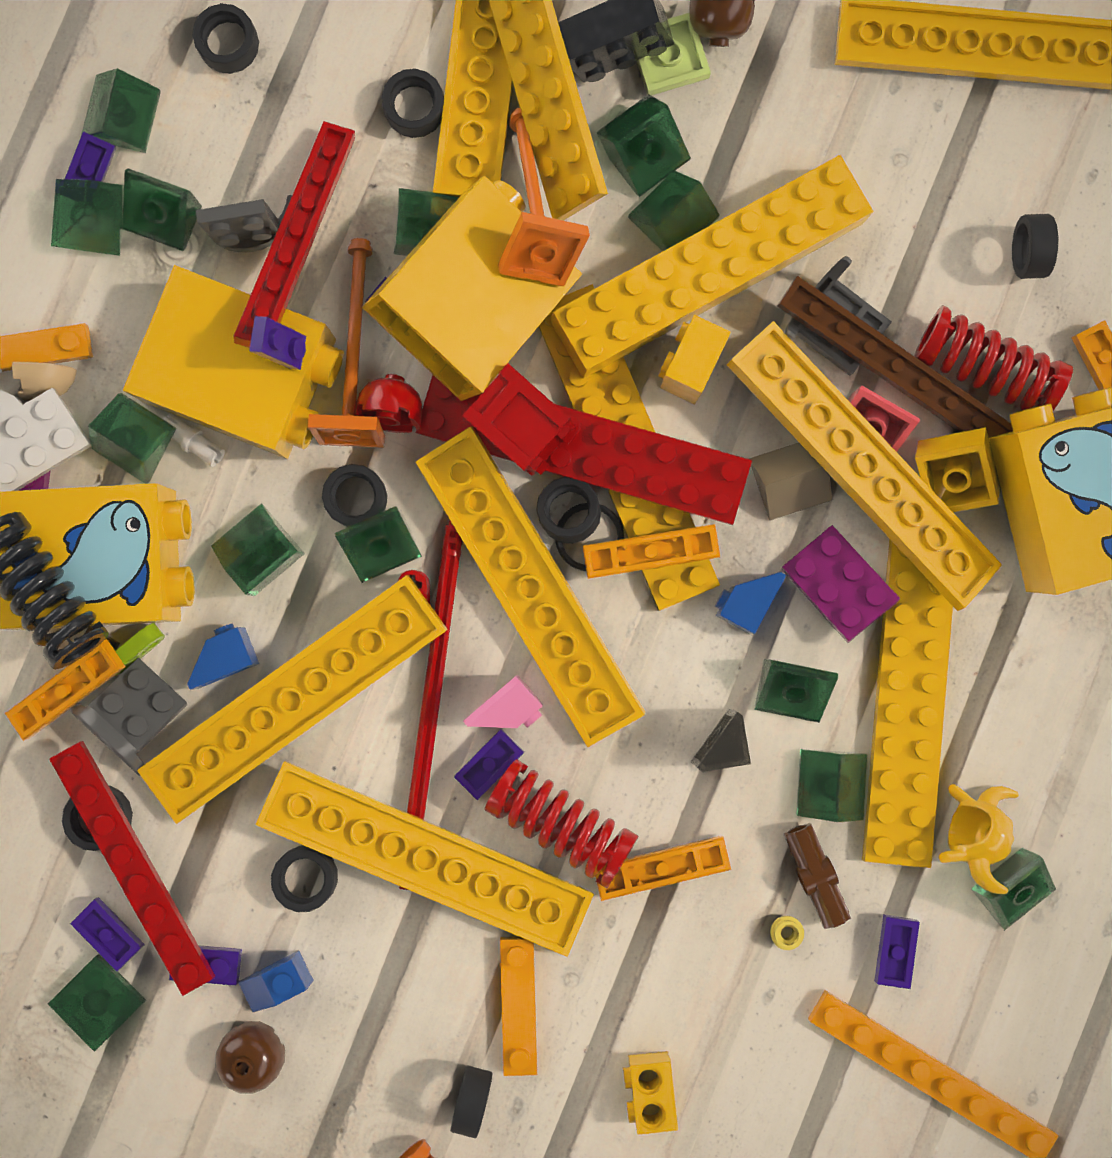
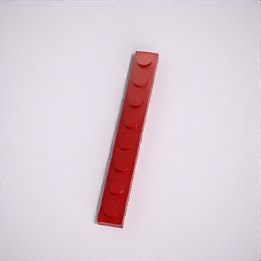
(297, 229)
(132, 867)

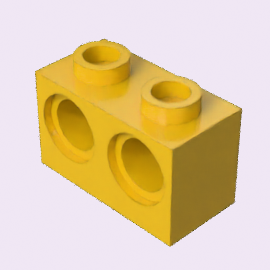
(657, 1092)

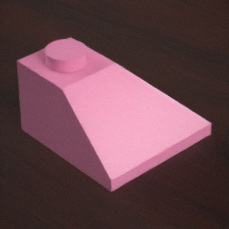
(507, 708)

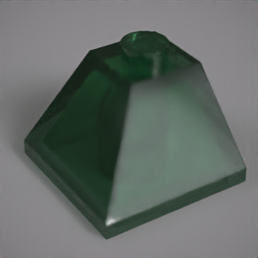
(88, 216)

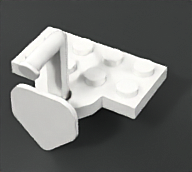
(35, 438)

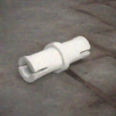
(194, 441)

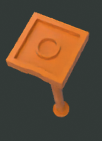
(539, 245)
(347, 428)

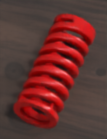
(941, 329)
(613, 855)

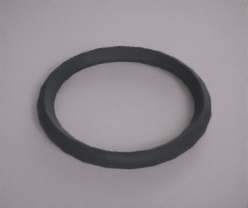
(620, 532)

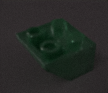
(416, 216)
(256, 551)

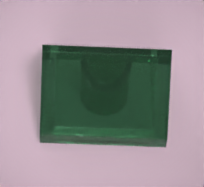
(122, 110)
(158, 209)
(674, 211)
(130, 437)
(378, 544)
(794, 690)
(831, 785)
(1027, 885)

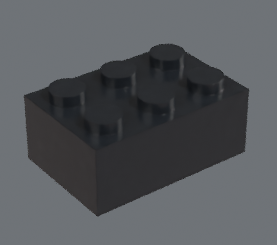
(614, 36)

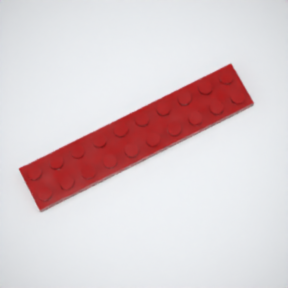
(618, 458)

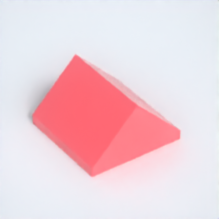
(886, 418)

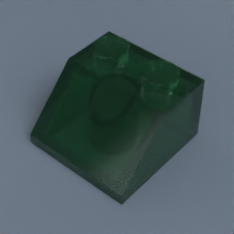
(644, 144)

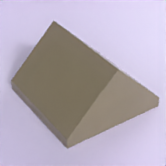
(790, 481)

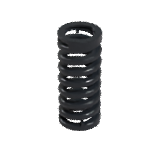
(76, 649)

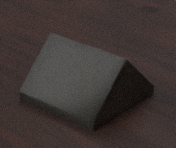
(725, 745)

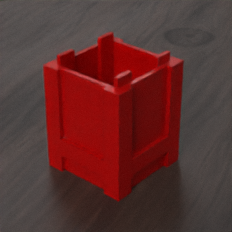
(520, 420)

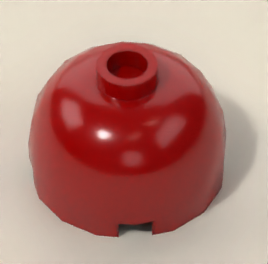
(392, 402)

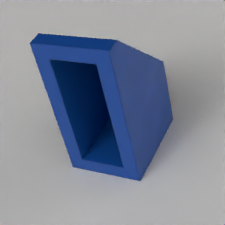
(749, 602)
(223, 656)
(276, 982)

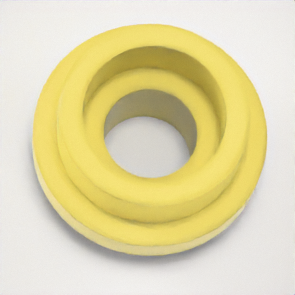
(792, 941)

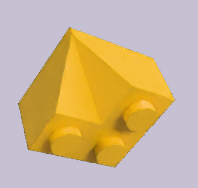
(692, 364)
(960, 469)

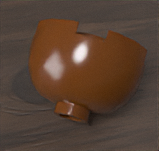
(721, 19)
(249, 1057)

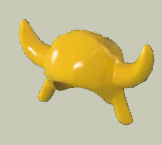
(980, 834)

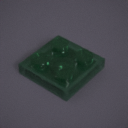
(96, 1002)

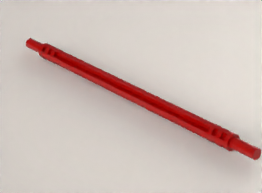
(434, 674)

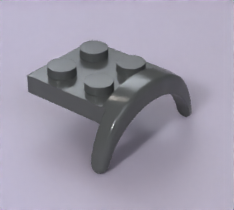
(241, 225)
(849, 300)
(131, 712)

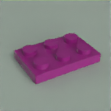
(840, 584)

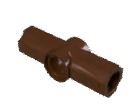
(817, 876)

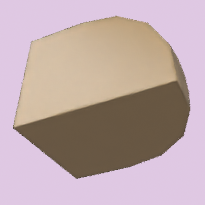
(40, 377)

